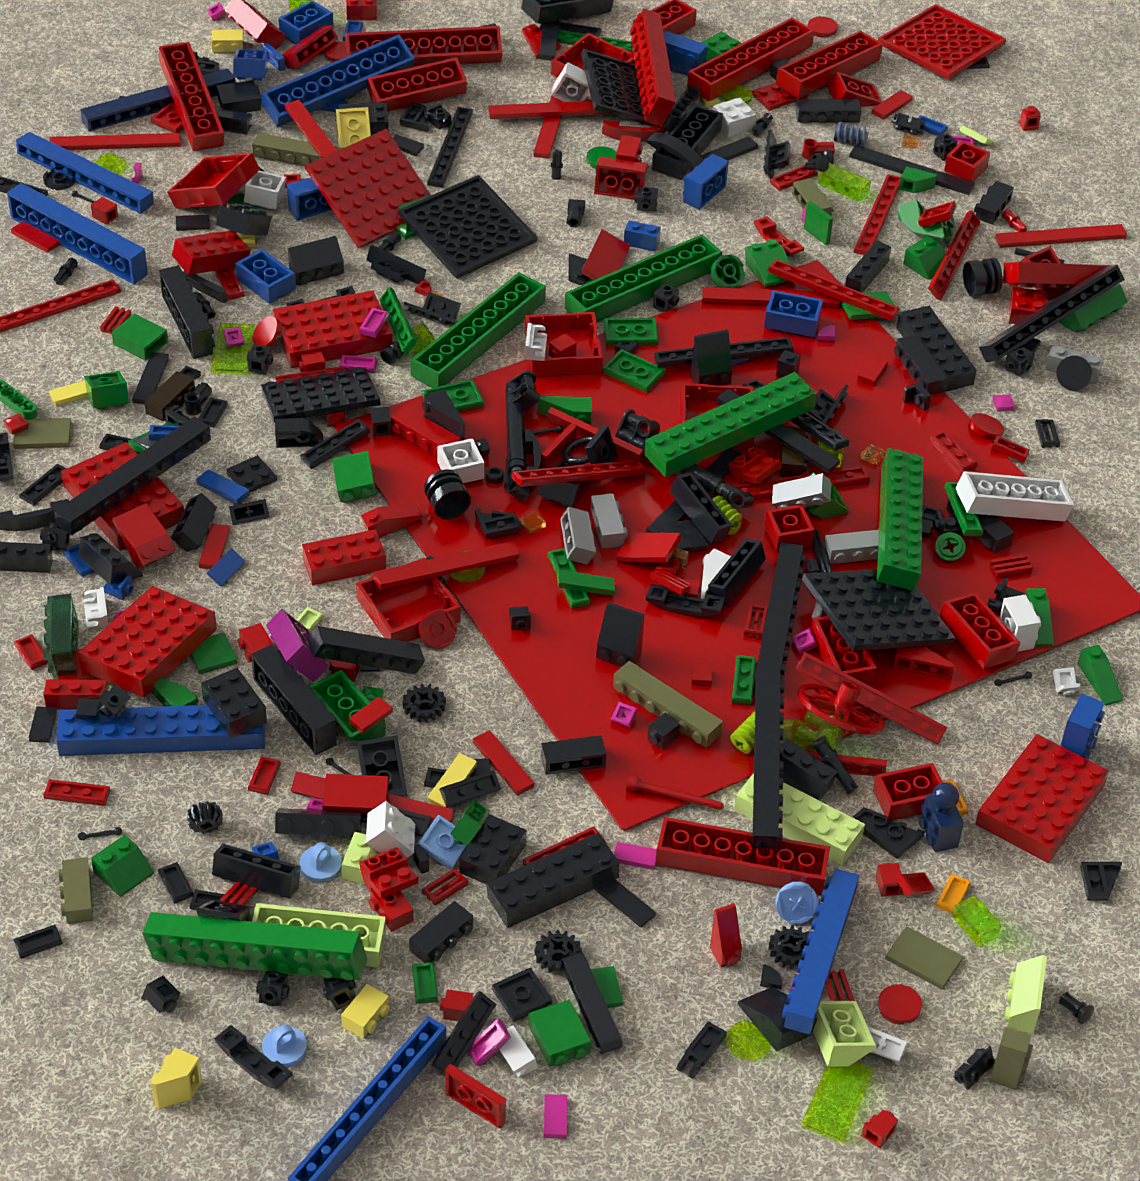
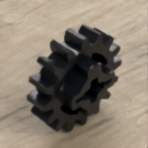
(424, 703)
(790, 946)
(557, 948)

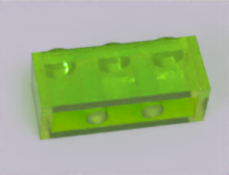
(844, 182)

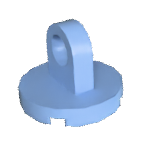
(320, 863)
(796, 902)
(284, 1045)

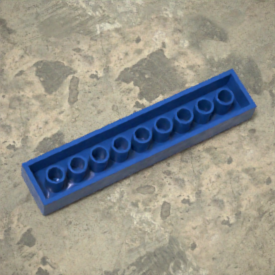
(337, 79)
(78, 233)
(151, 732)

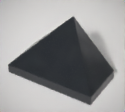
(249, 511)

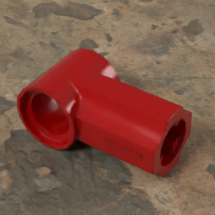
(812, 146)

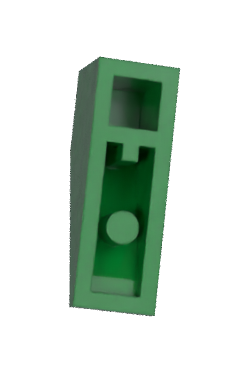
(574, 406)
(1042, 609)
(1100, 674)
(173, 694)
(469, 823)

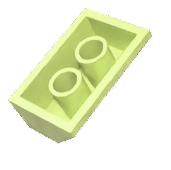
(1025, 994)
(842, 1033)

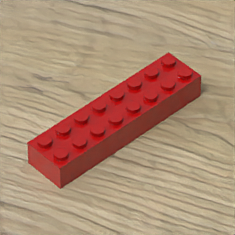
(820, 66)
(191, 96)
(731, 855)

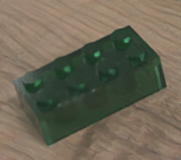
(61, 635)

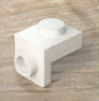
(1065, 681)

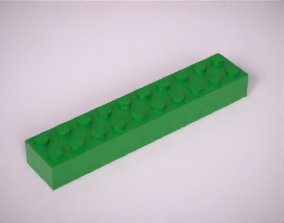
(641, 279)
(478, 331)
(729, 424)
(900, 519)
(255, 946)

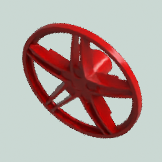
(842, 704)

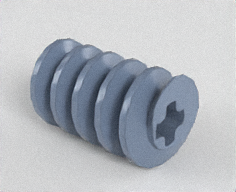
(851, 134)

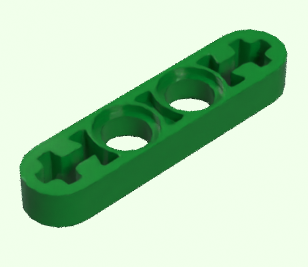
(17, 397)

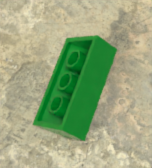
(1098, 308)
(345, 700)

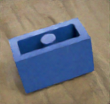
(642, 235)

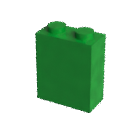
(139, 336)
(354, 477)
(559, 1033)

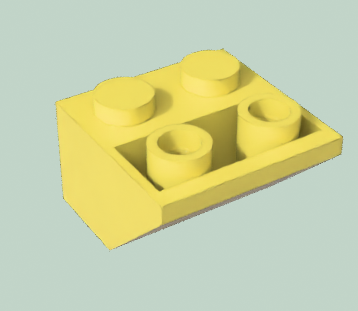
(176, 1079)

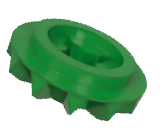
(954, 540)

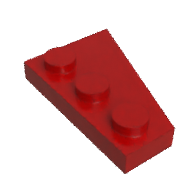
(533, 36)

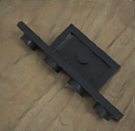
(776, 154)
(393, 266)
(439, 307)
(826, 404)

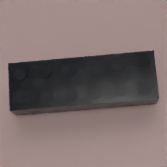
(553, 10)
(697, 131)
(187, 312)
(939, 344)
(294, 699)
(552, 880)

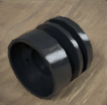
(982, 276)
(447, 494)

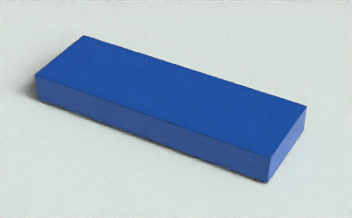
(223, 486)

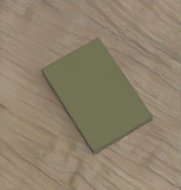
(44, 434)
(924, 957)

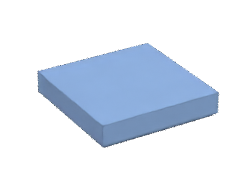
(440, 843)

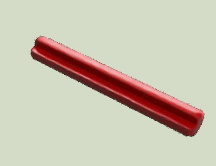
(296, 376)

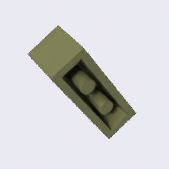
(807, 191)
(76, 890)
(1012, 1058)

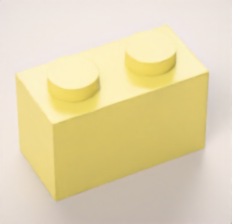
(227, 40)
(365, 1011)

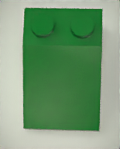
(759, 258)

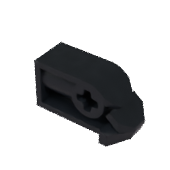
(296, 433)

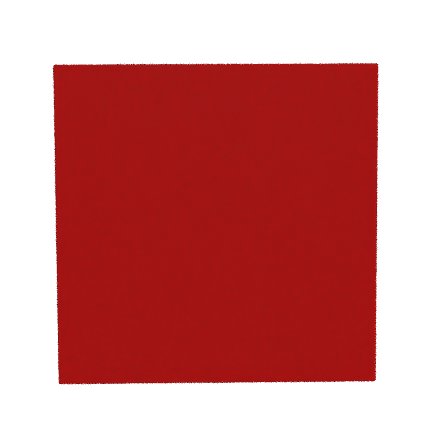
(557, 656)

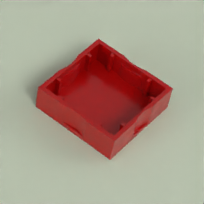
(590, 43)
(213, 180)
(579, 327)
(701, 398)
(400, 608)

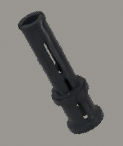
(829, 756)

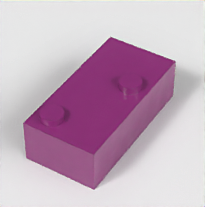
(294, 645)

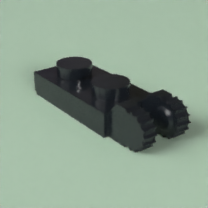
(702, 1048)

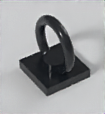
(599, 448)

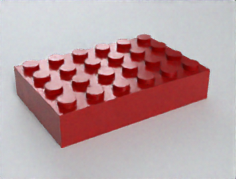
(330, 327)
(155, 493)
(147, 641)
(1042, 798)

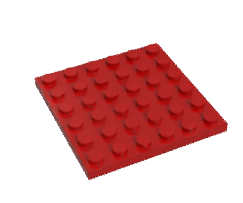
(942, 41)
(367, 186)

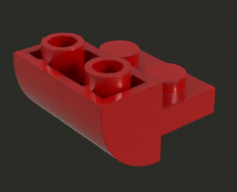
(753, 466)
(387, 873)

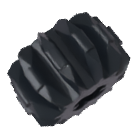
(204, 817)

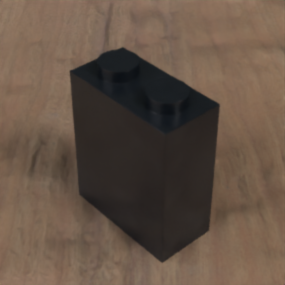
(239, 96)

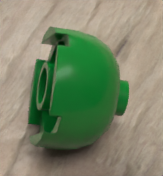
(727, 271)

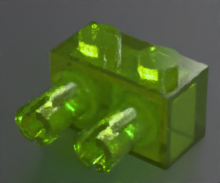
(833, 733)

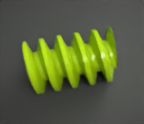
(731, 514)
(744, 735)

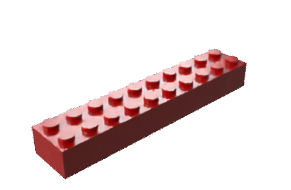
(428, 46)
(750, 58)
(652, 67)

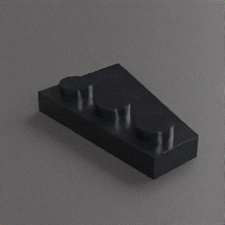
(891, 836)

